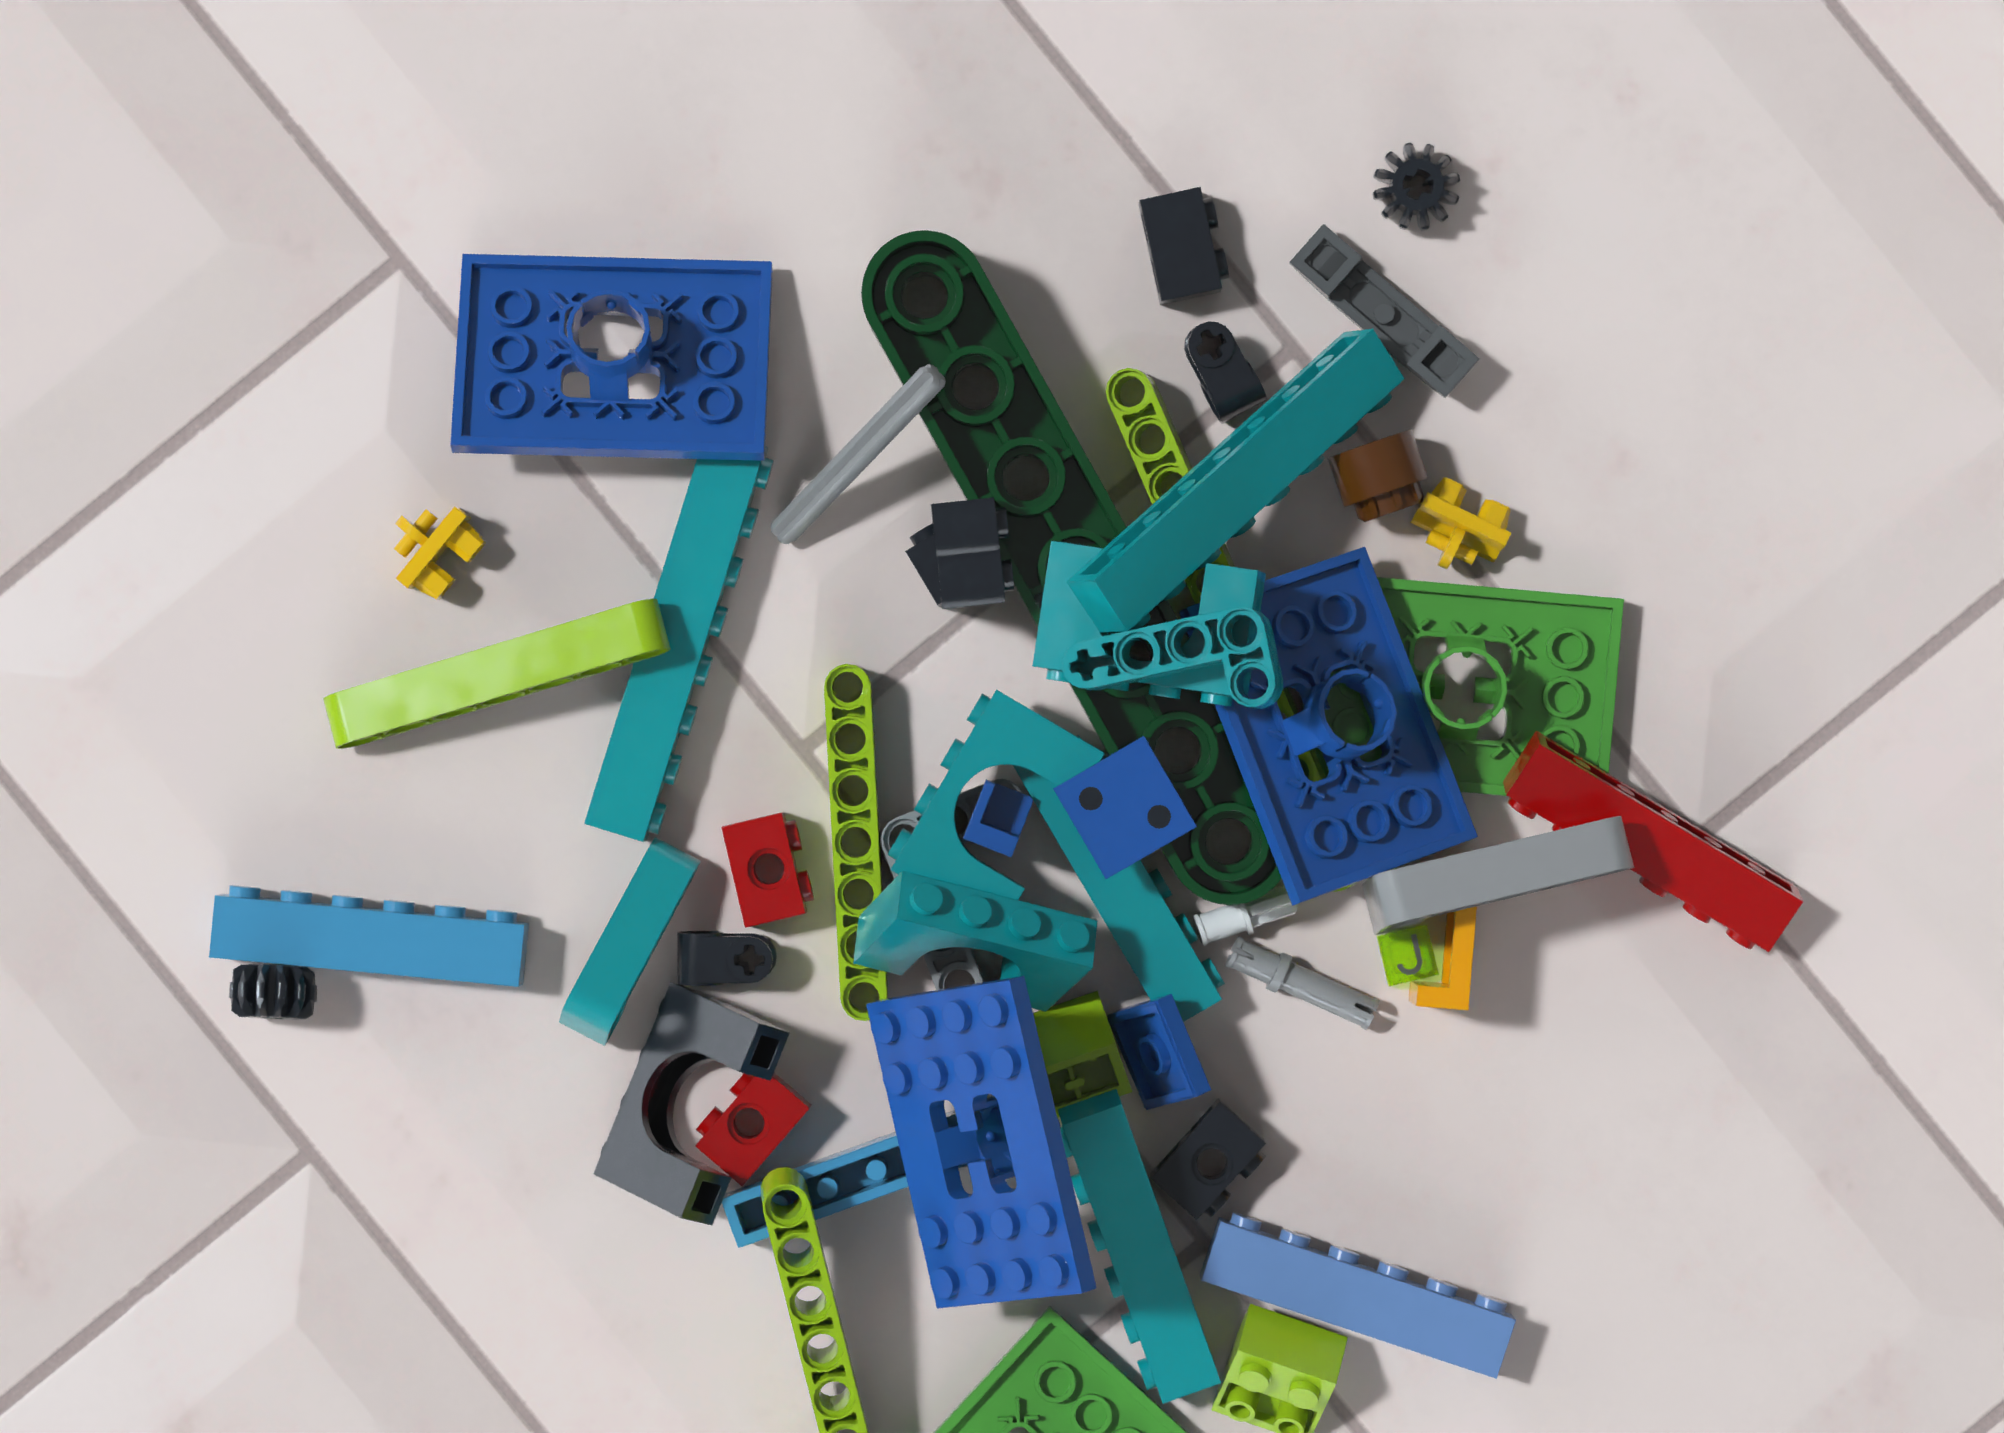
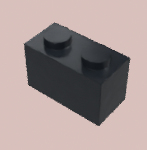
(1182, 245)

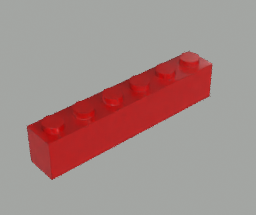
(1663, 846)

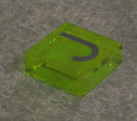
(1407, 955)

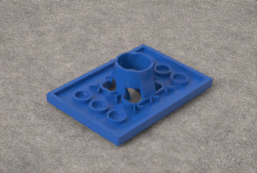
(518, 352)
(1364, 812)
(999, 1238)

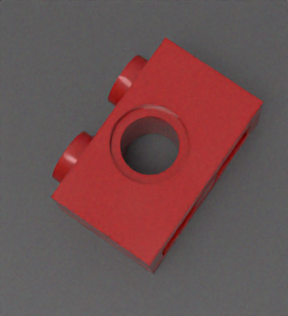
(760, 900)
(743, 1154)

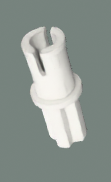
(1243, 917)

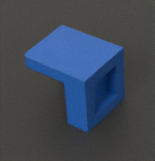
(998, 818)

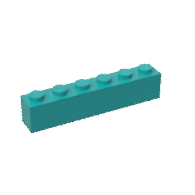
(1134, 913)
(1139, 1247)

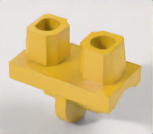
(1459, 531)
(422, 569)

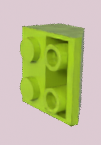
(1080, 1051)
(1279, 1372)

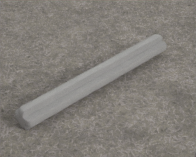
(858, 453)

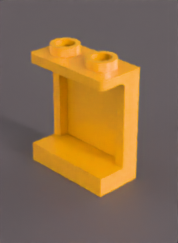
(1456, 966)

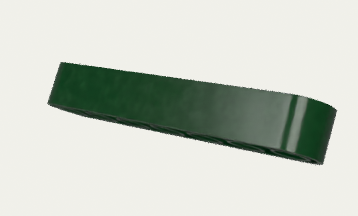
(1071, 510)

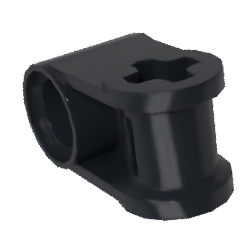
(1228, 380)
(714, 959)

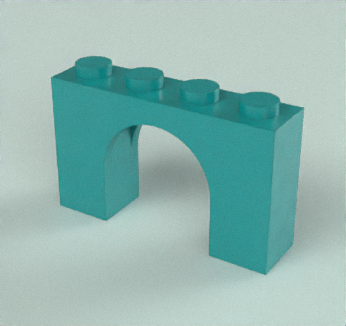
(1066, 623)
(1001, 736)
(931, 914)

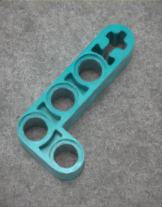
(1170, 659)
(628, 941)

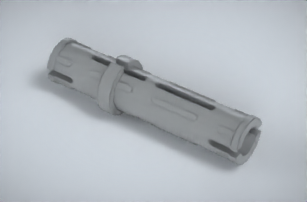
(1282, 974)

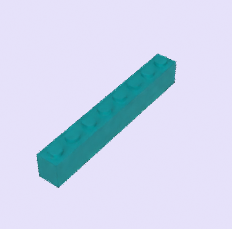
(1236, 482)
(661, 687)

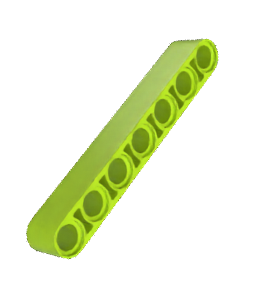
(497, 673)
(848, 816)
(814, 1316)

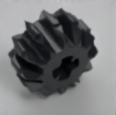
(1426, 201)
(273, 992)

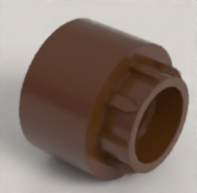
(1380, 476)

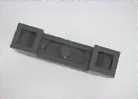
(1375, 304)

